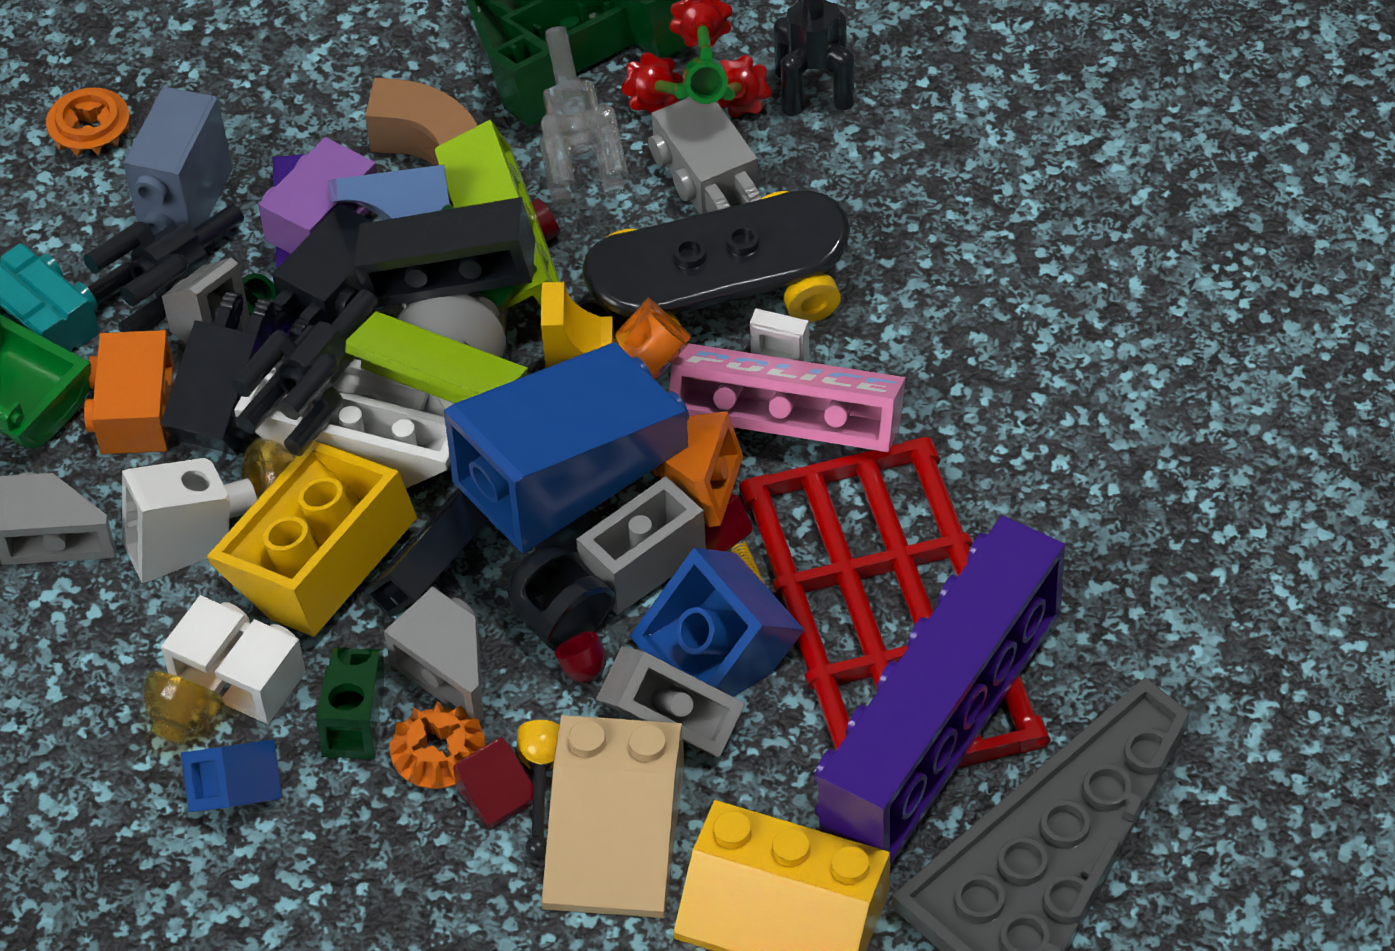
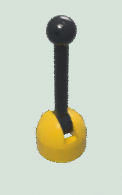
(537, 751)

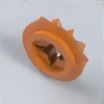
(88, 106)
(425, 764)

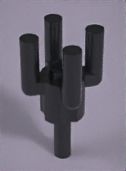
(813, 39)
(154, 263)
(303, 373)

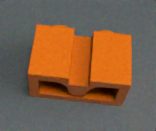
(130, 392)

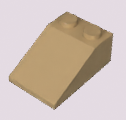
(613, 816)

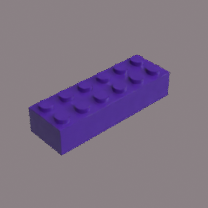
(942, 688)

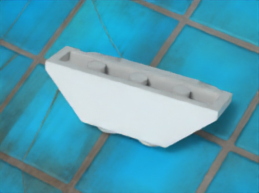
(376, 422)

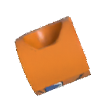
(652, 337)

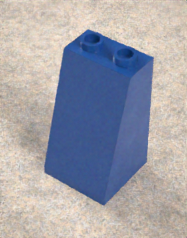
(562, 441)

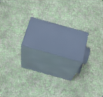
(178, 160)

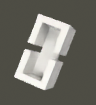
(220, 646)

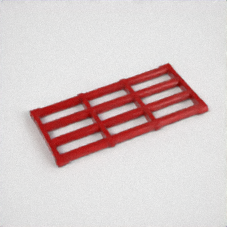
(848, 572)

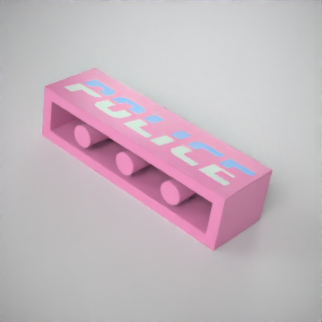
(791, 396)

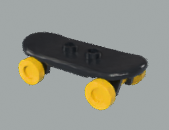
(726, 257)

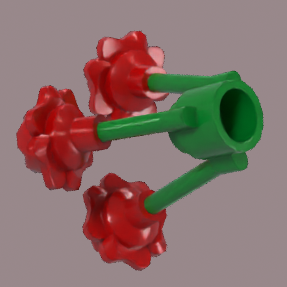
(706, 80)

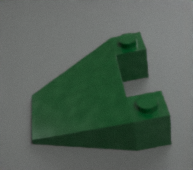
(519, 51)

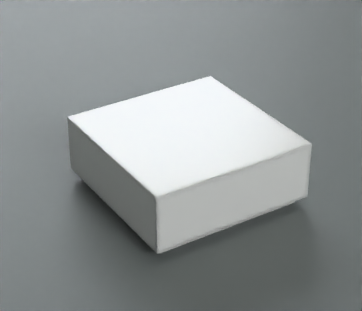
(779, 335)

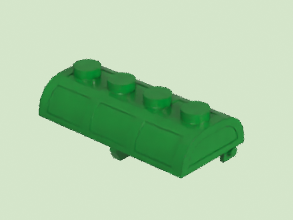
(38, 385)

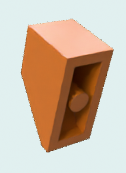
(708, 464)

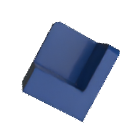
(231, 775)

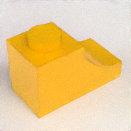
(569, 328)

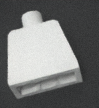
(177, 514)

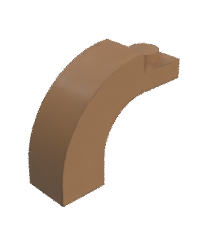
(413, 119)

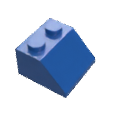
(718, 623)

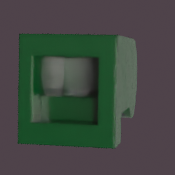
(350, 703)

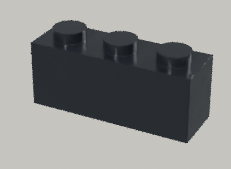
(446, 252)

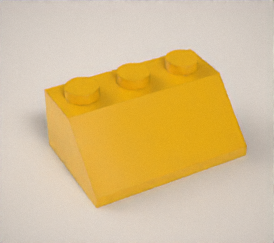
(314, 536)
(779, 886)

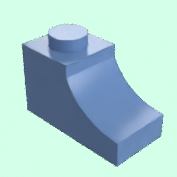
(394, 192)

